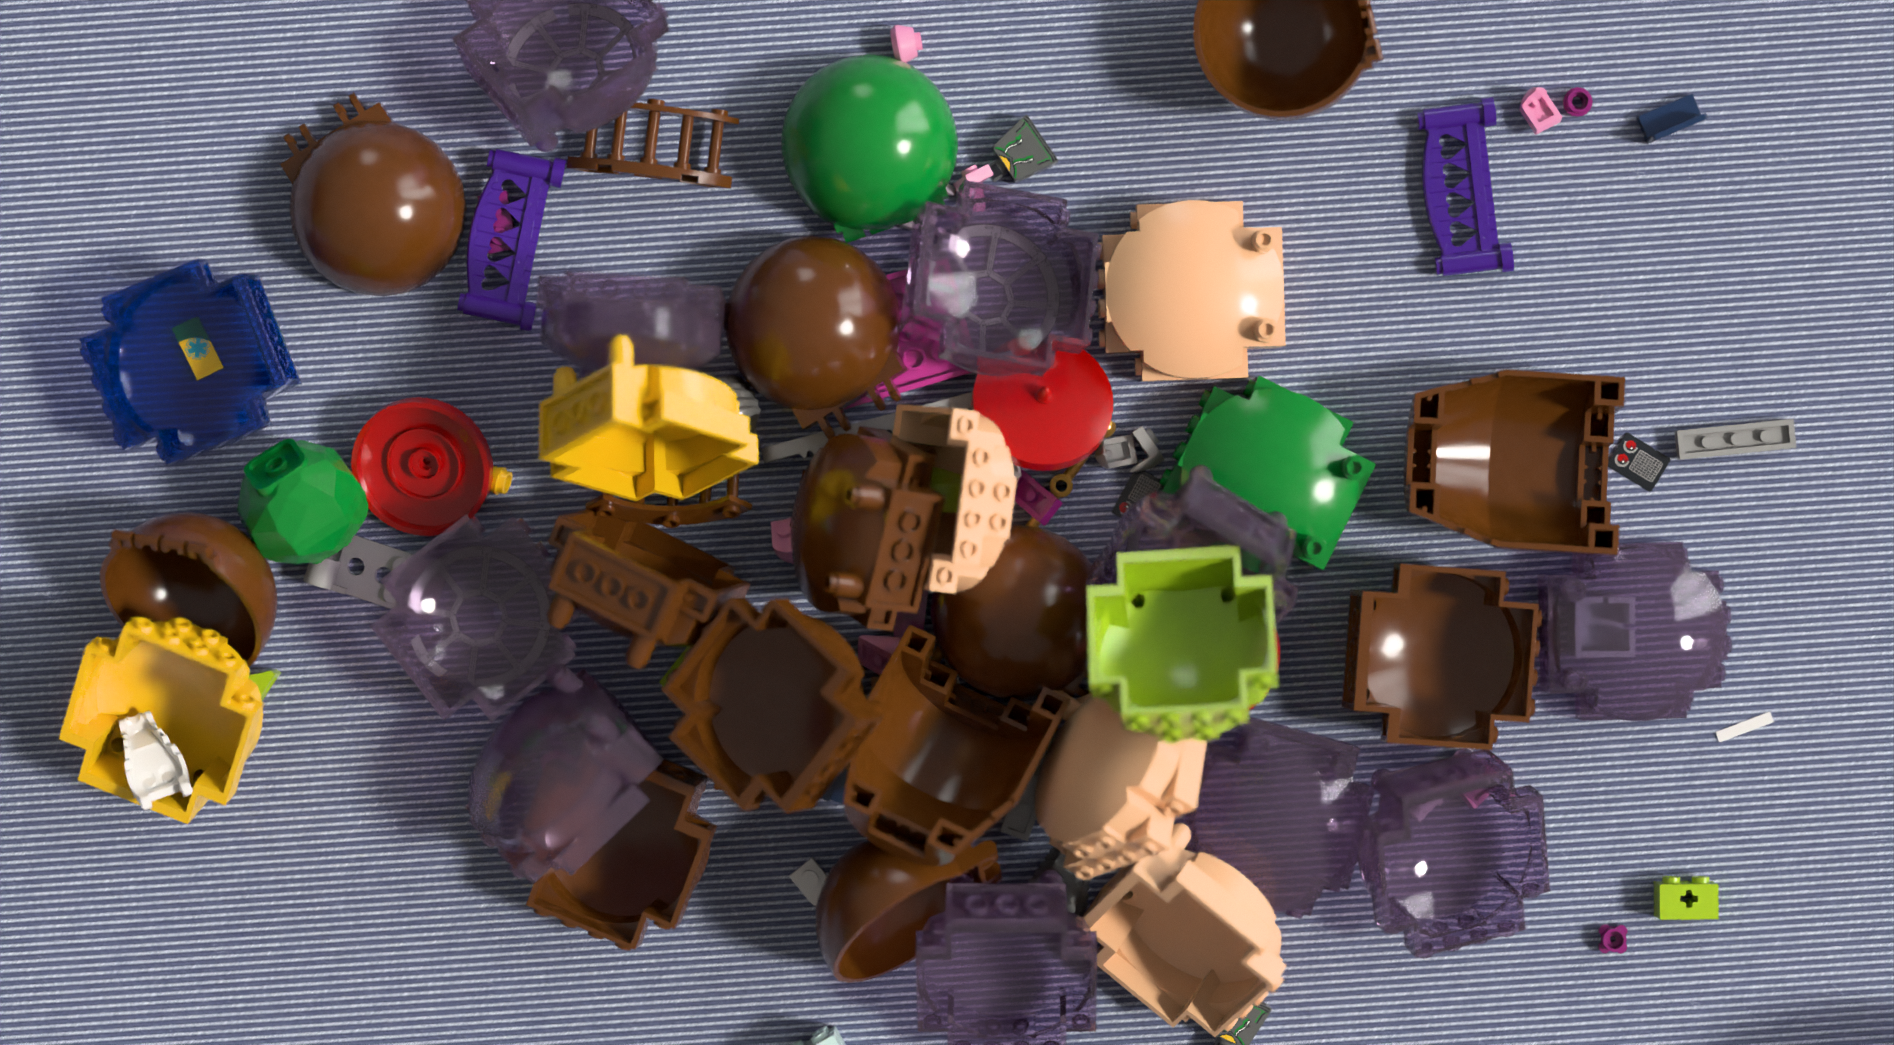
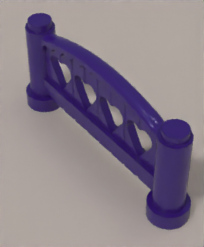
(1467, 125)
(508, 301)

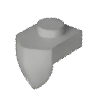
(1147, 441)
(1116, 452)

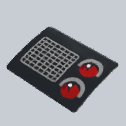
(1638, 462)
(1136, 488)

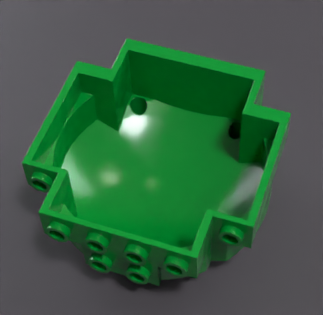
(1279, 457)

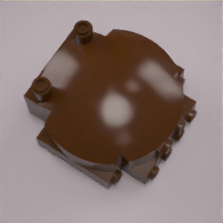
(865, 526)
(636, 582)
(1441, 656)
(771, 704)
(641, 870)

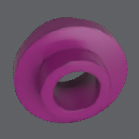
(1585, 97)

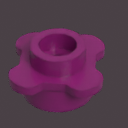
(1606, 933)

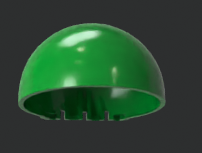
(869, 144)

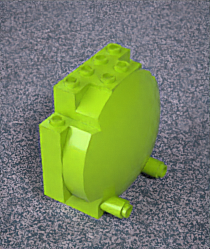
(1182, 642)

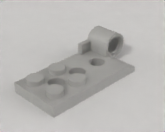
(336, 576)

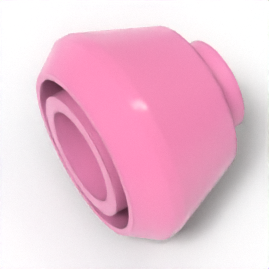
(905, 43)

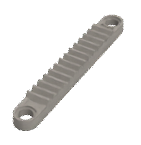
(814, 442)

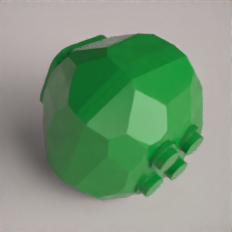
(300, 502)

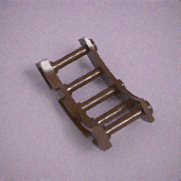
(648, 167)
(672, 514)

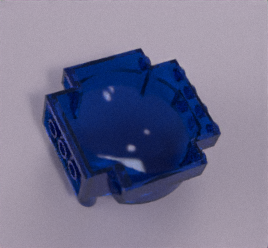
(149, 380)

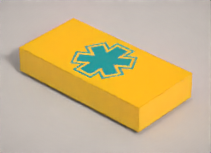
(201, 356)

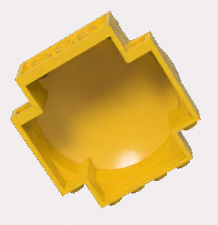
(643, 429)
(195, 694)

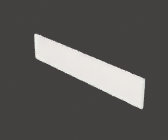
(1744, 727)

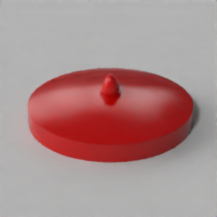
(1049, 417)
(422, 465)

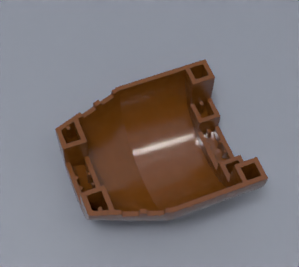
(1516, 460)
(942, 757)

